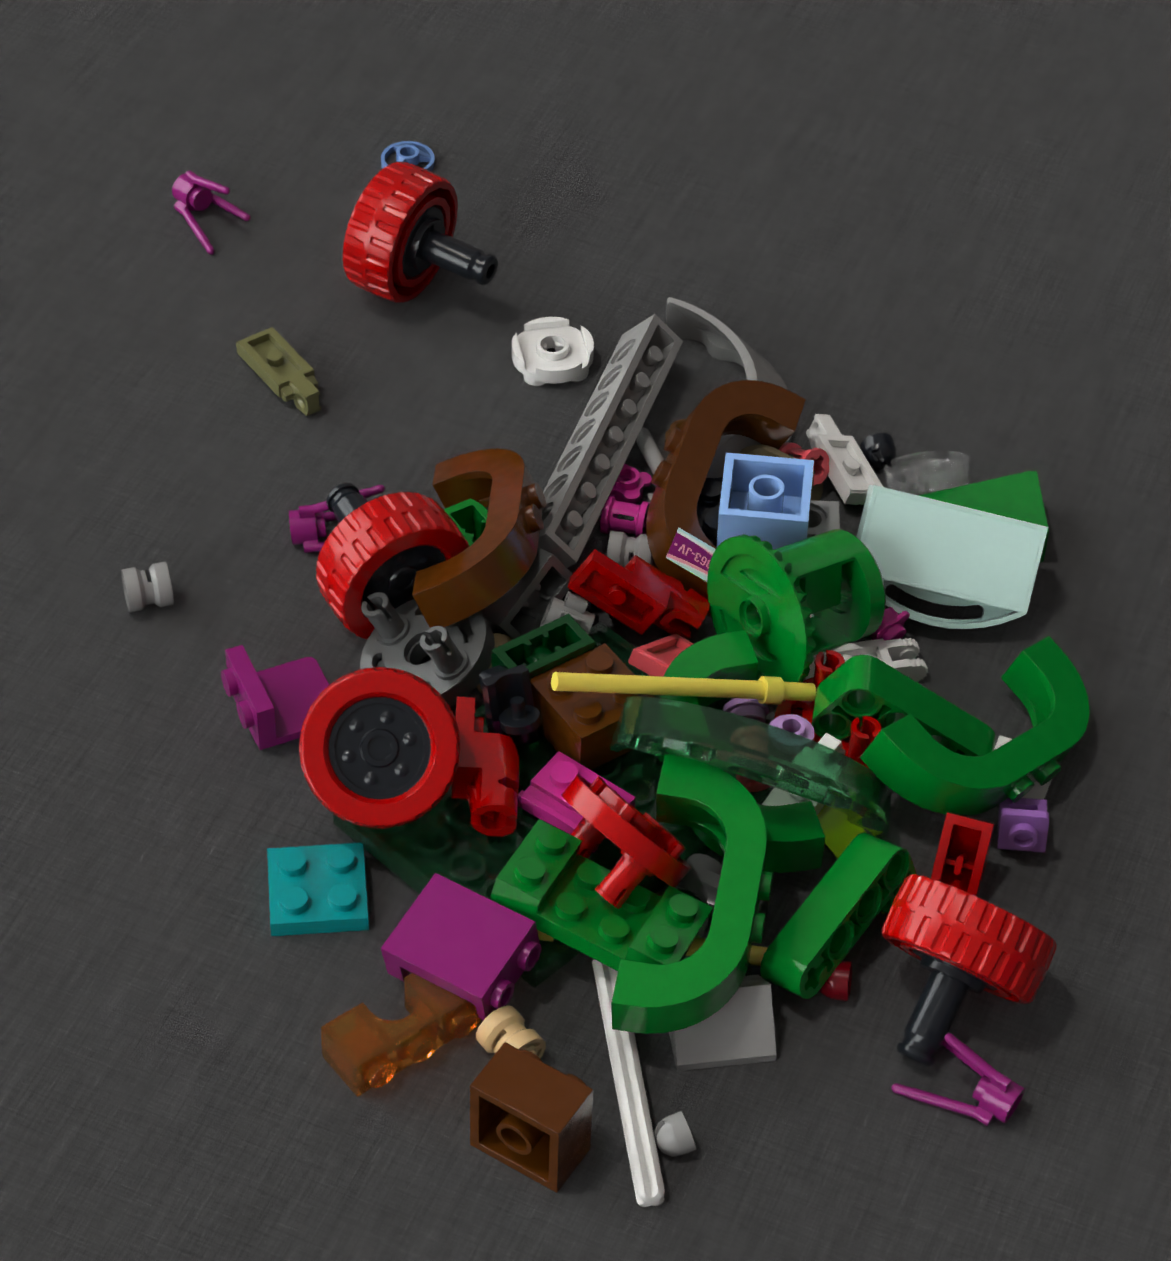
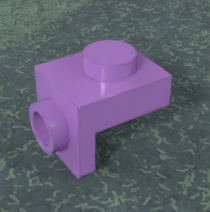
(1023, 825)

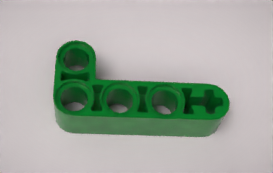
(877, 690)
(836, 914)

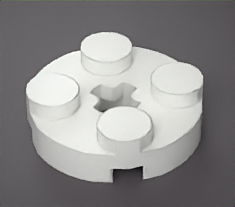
(569, 362)

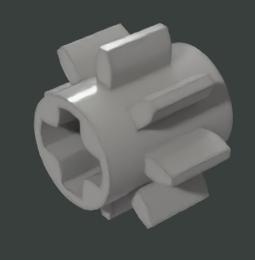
(572, 604)

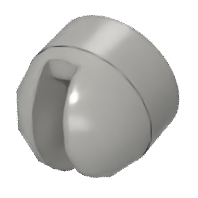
(674, 1135)

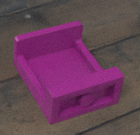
(463, 944)

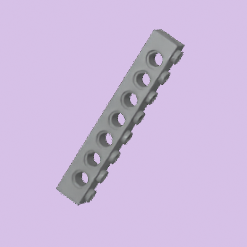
(605, 437)

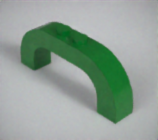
(946, 781)
(792, 830)
(691, 990)

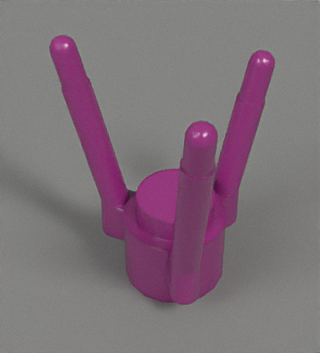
(195, 194)
(309, 521)
(995, 1092)

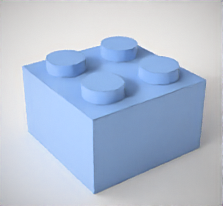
(765, 498)

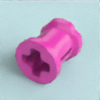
(610, 521)

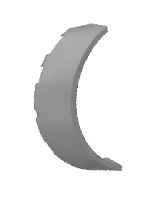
(723, 344)

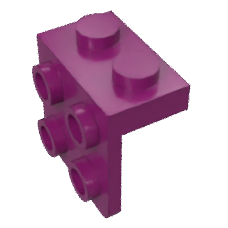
(272, 699)

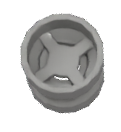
(621, 547)
(147, 586)

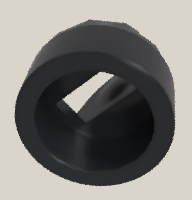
(879, 449)

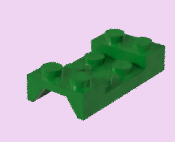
(558, 892)

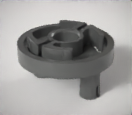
(405, 638)

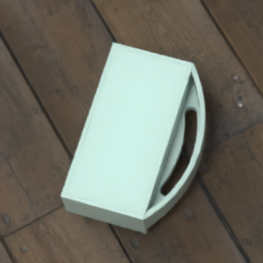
(952, 556)

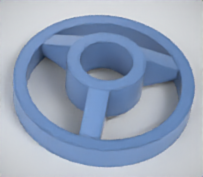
(409, 152)

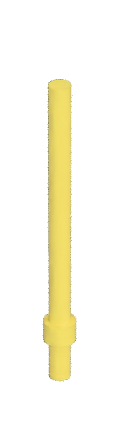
(766, 690)

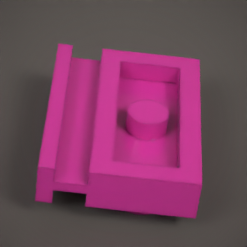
(544, 795)

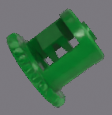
(787, 589)

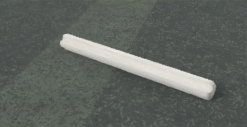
(631, 1097)

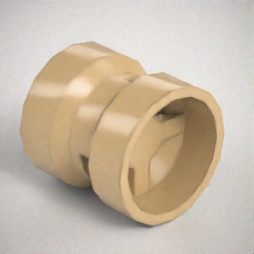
(508, 1026)

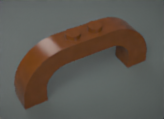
(739, 408)
(504, 549)

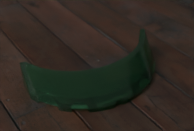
(757, 753)

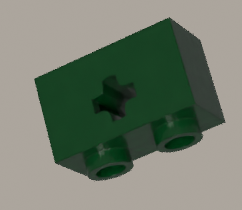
(544, 646)

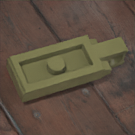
(281, 369)

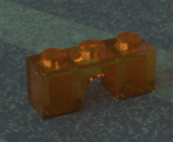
(372, 1050)

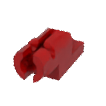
(639, 595)
(486, 773)

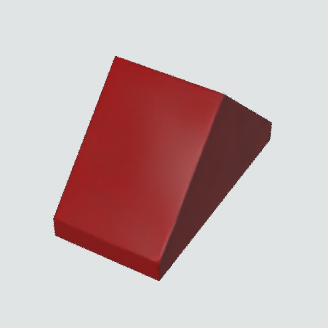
(963, 852)

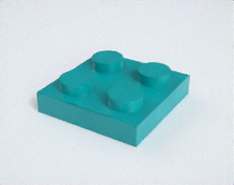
(317, 889)

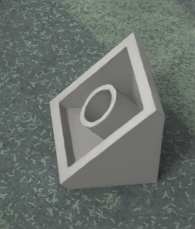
(733, 1035)

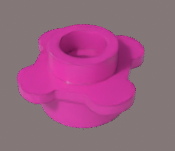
(630, 485)
(891, 625)

